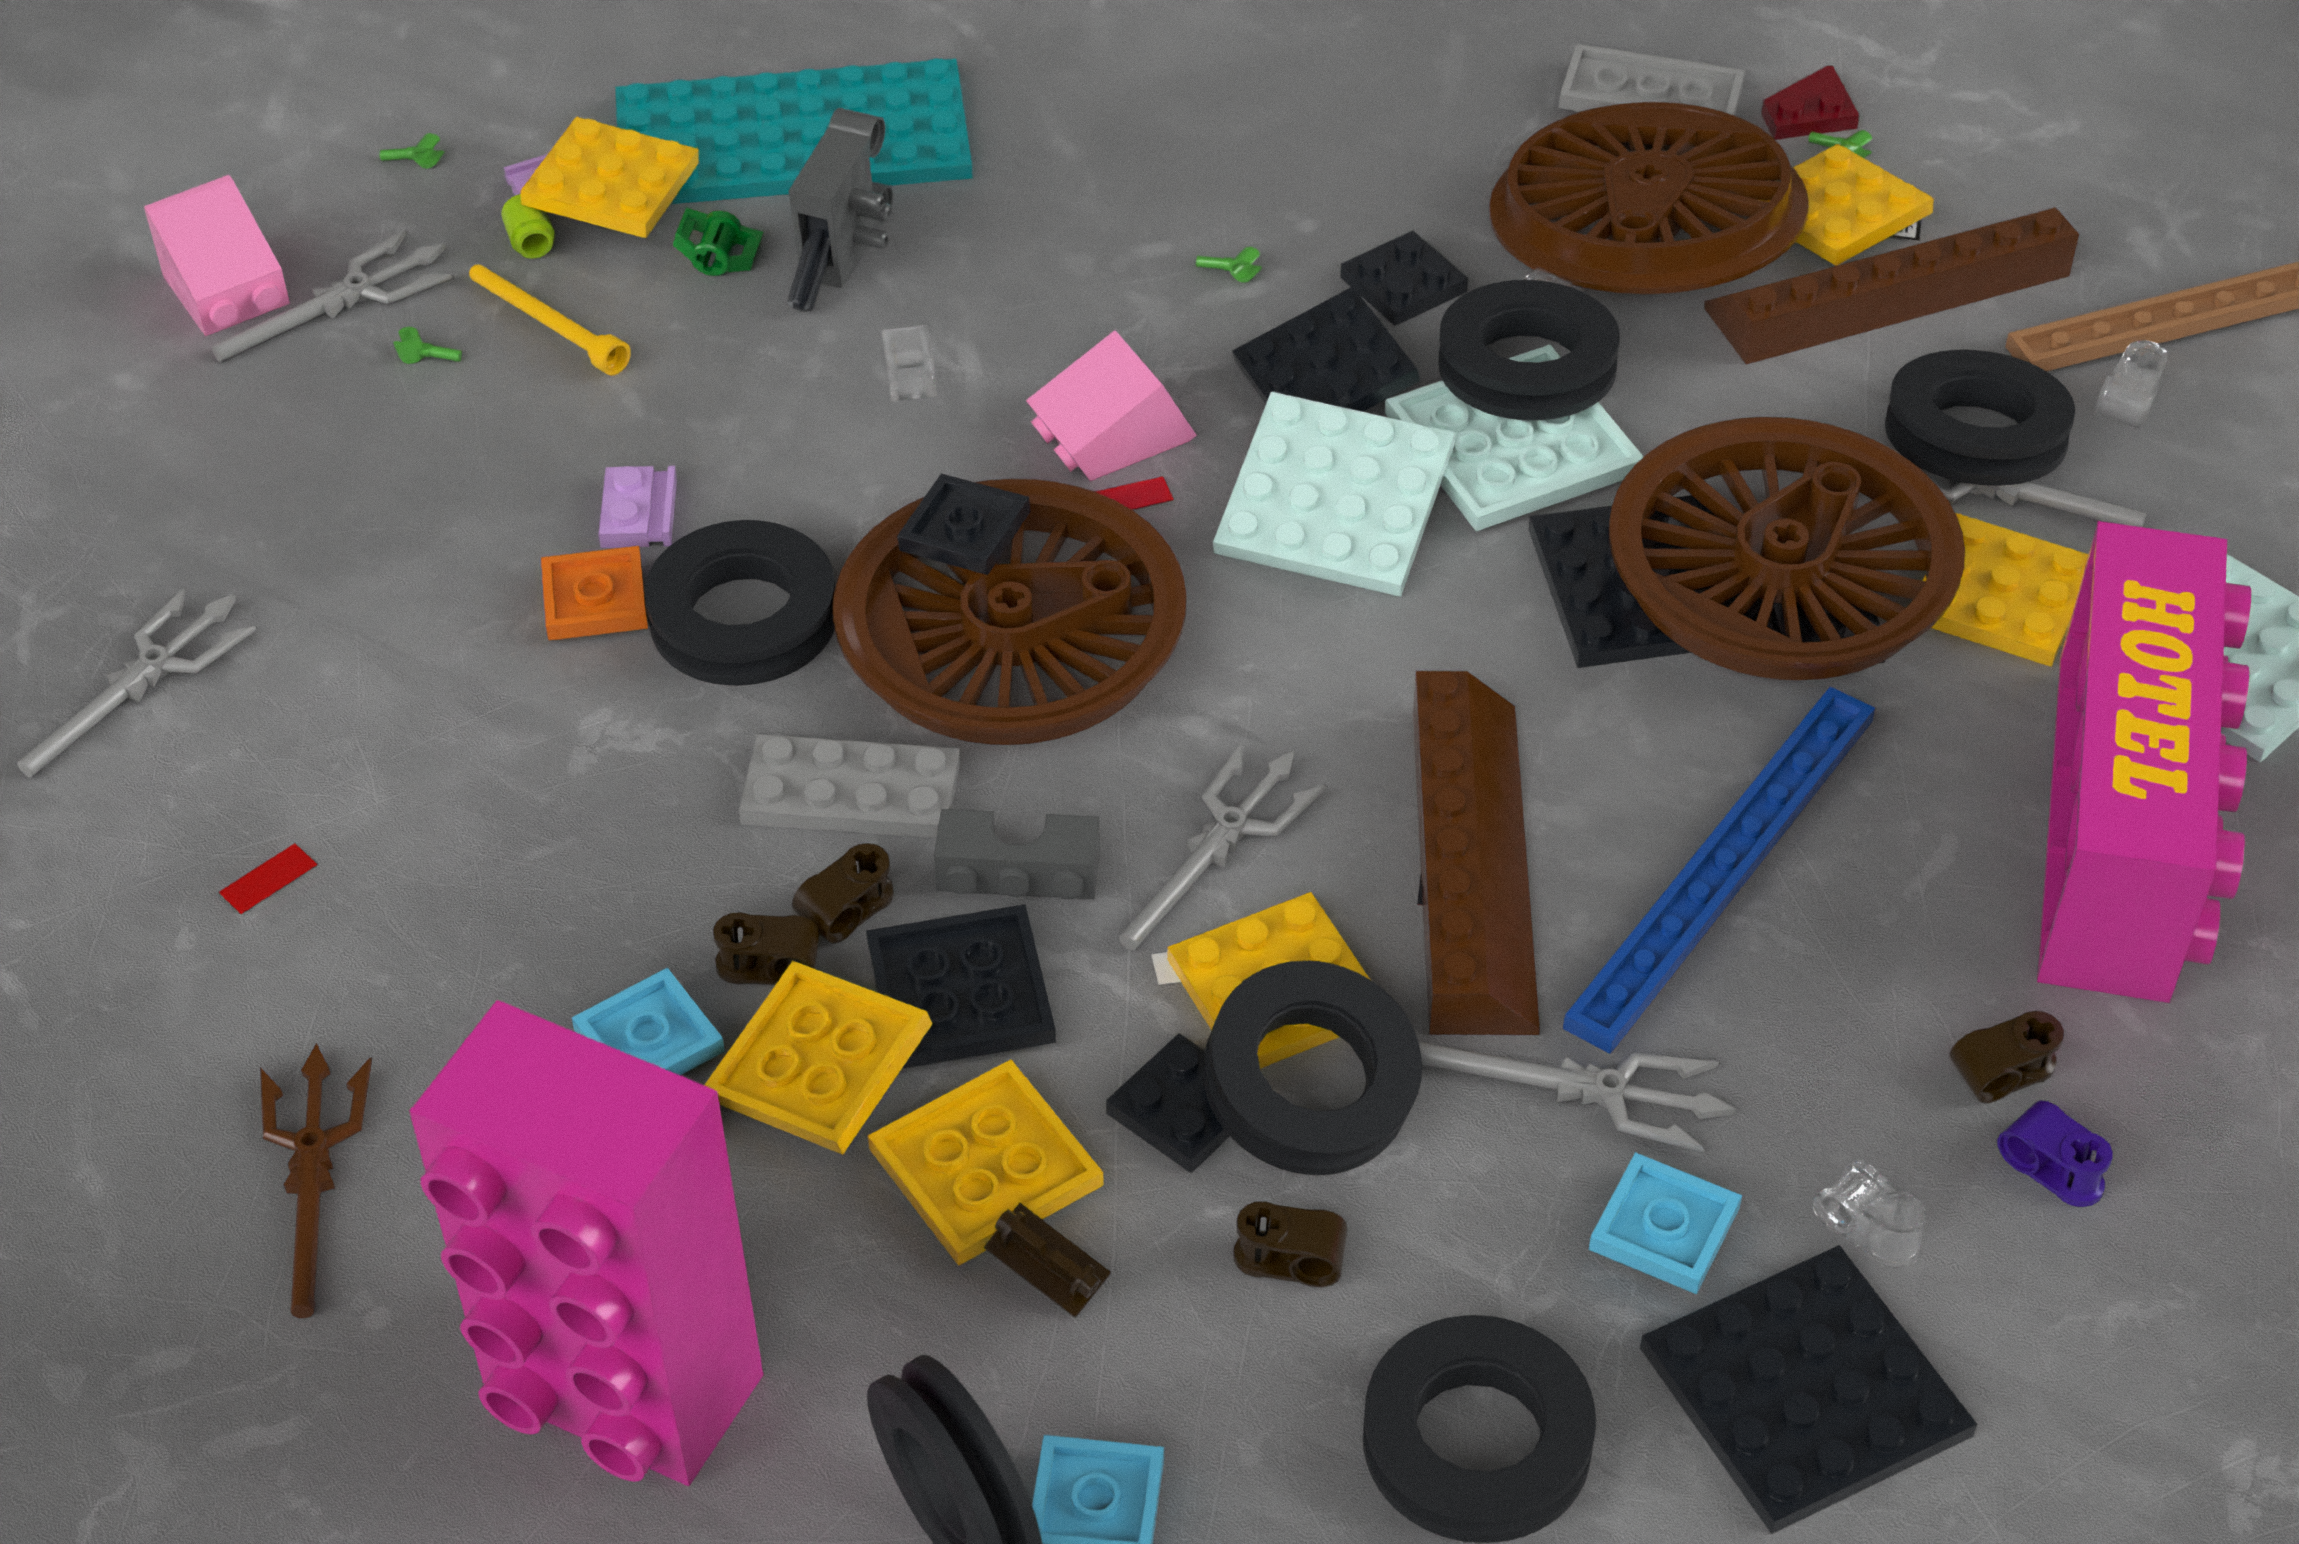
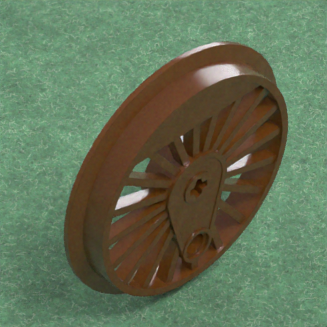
(1649, 199)
(1786, 546)
(1014, 619)

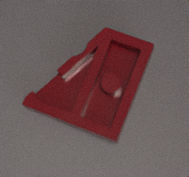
(1810, 105)

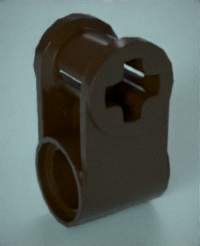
(843, 898)
(766, 946)
(2008, 1055)
(1295, 1246)

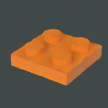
(593, 593)

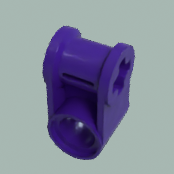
(2052, 1149)

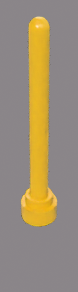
(605, 351)

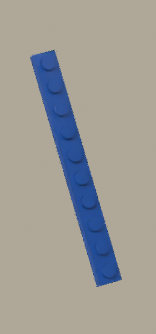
(1717, 871)

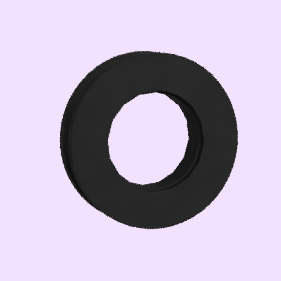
(1528, 388)
(1974, 452)
(741, 651)
(1290, 1134)
(949, 1459)
(1470, 1502)

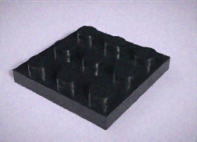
(1329, 356)
(972, 977)

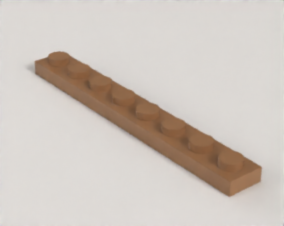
(2158, 318)

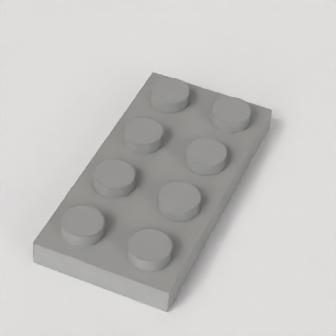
(1614, 77)
(848, 786)

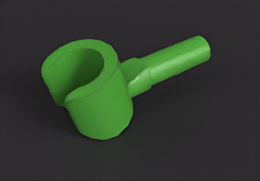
(1853, 142)
(421, 153)
(1239, 267)
(413, 349)

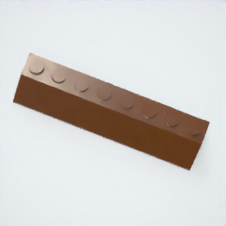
(1896, 286)
(1473, 859)

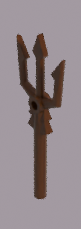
(310, 1164)

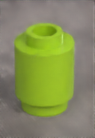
(527, 228)

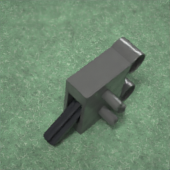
(838, 205)

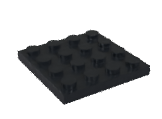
(1591, 598)
(1807, 1388)

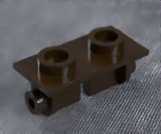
(1046, 1259)

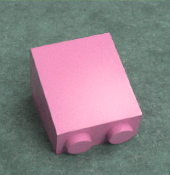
(215, 256)
(1108, 411)

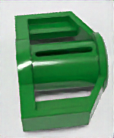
(720, 233)

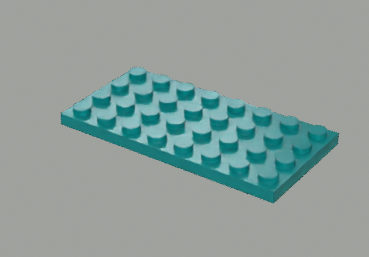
(766, 125)

